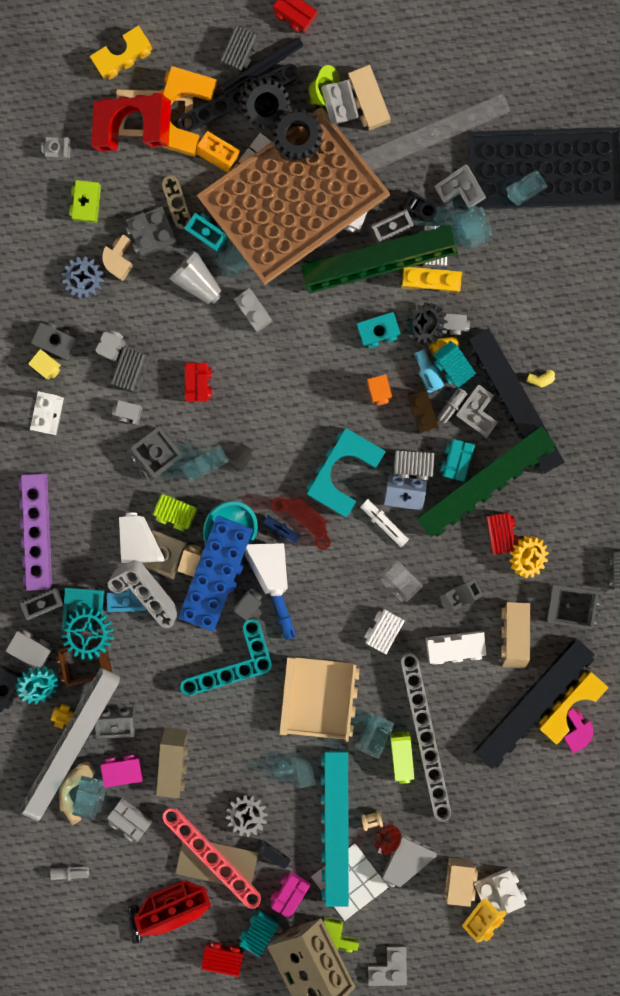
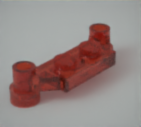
(306, 516)

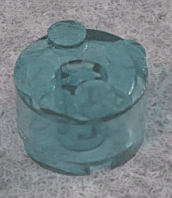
(471, 227)

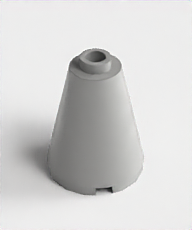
(196, 279)

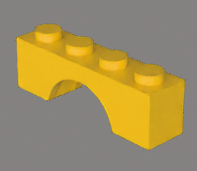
(555, 723)

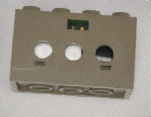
(310, 961)

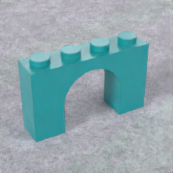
(348, 445)

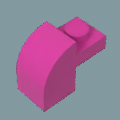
(580, 734)

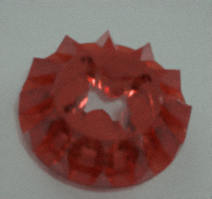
(394, 836)

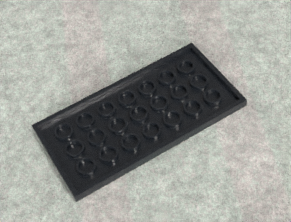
(575, 164)

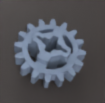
(84, 268)

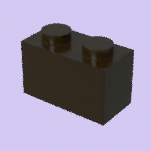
(422, 412)

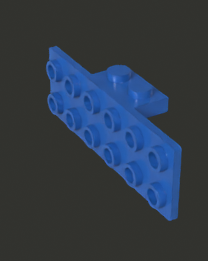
(216, 573)

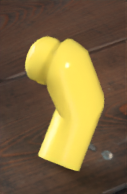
(543, 380)

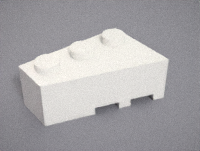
(455, 647)

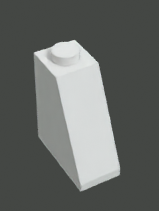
(137, 540)
(268, 566)

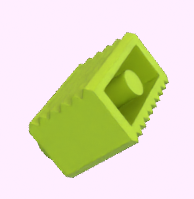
(174, 511)

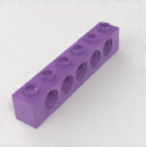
(41, 503)

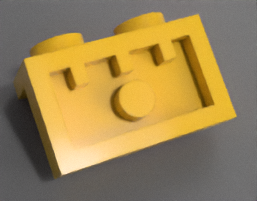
(483, 921)

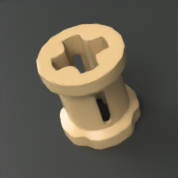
(372, 820)

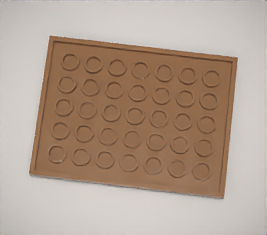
(286, 208)

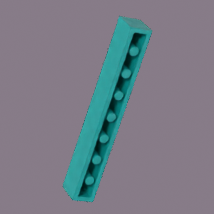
(336, 828)

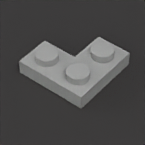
(461, 183)
(473, 413)
(394, 972)

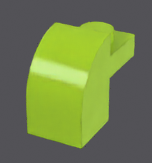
(334, 928)

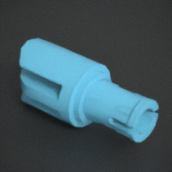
(429, 373)

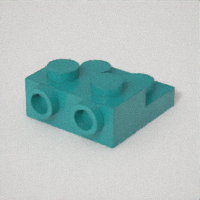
(80, 598)

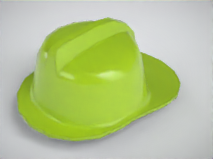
(326, 75)

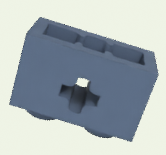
(405, 492)

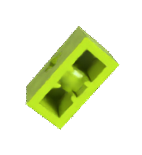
(91, 192)

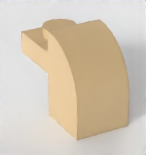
(114, 262)

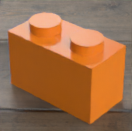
(379, 390)

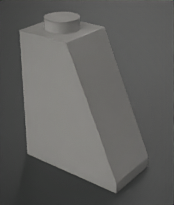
(407, 861)

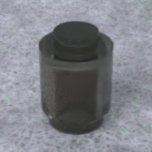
(240, 457)

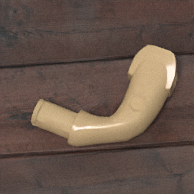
(70, 781)

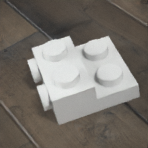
(501, 891)

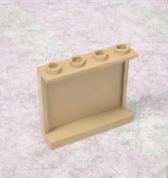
(319, 698)

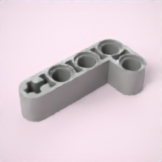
(147, 590)

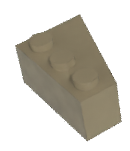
(171, 763)

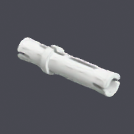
(400, 539)

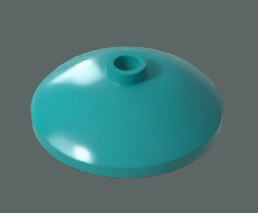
(233, 511)

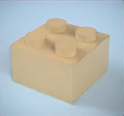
(459, 882)

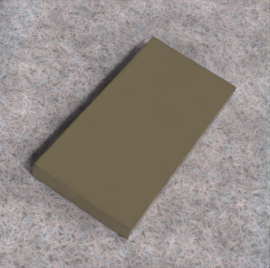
(241, 858)

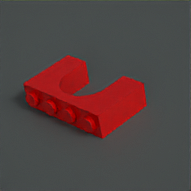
(110, 113)

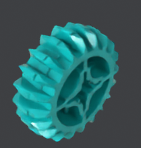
(88, 625)

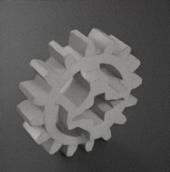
(238, 813)

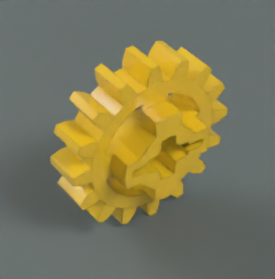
(529, 556)

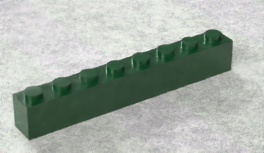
(379, 259)
(486, 481)

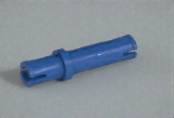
(283, 617)

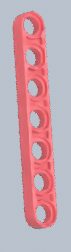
(215, 866)

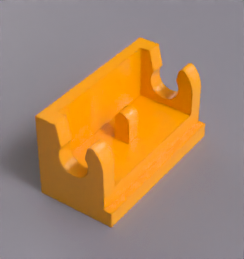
(217, 152)

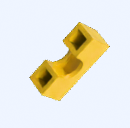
(110, 64)
(433, 279)

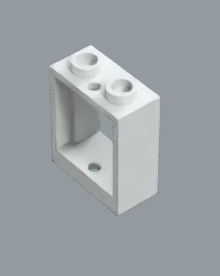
(44, 409)

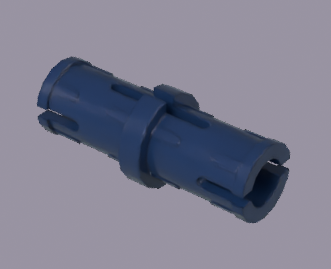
(281, 530)

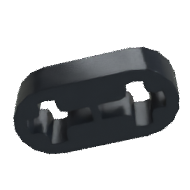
(273, 854)

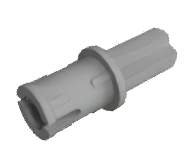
(451, 405)
(69, 873)

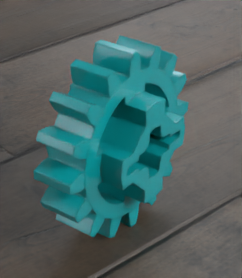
(36, 684)

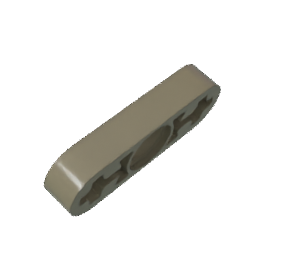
(177, 187)

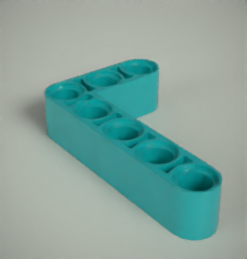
(233, 668)

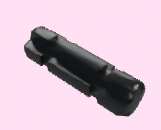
(132, 911)

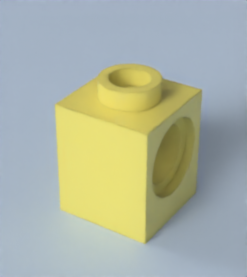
(45, 365)

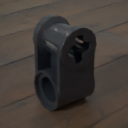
(417, 206)

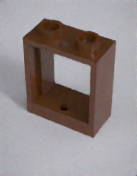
(65, 675)

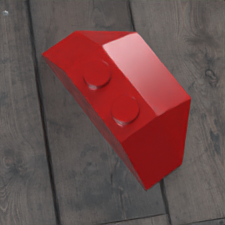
(172, 908)

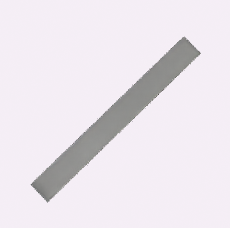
(69, 744)
(424, 746)

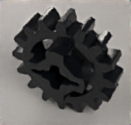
(429, 326)

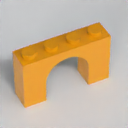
(180, 84)

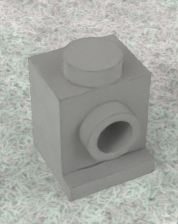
(61, 153)
(456, 324)
(127, 412)

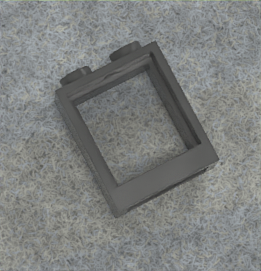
(592, 617)

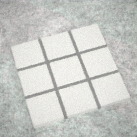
(363, 882)

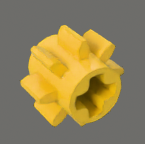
(61, 716)

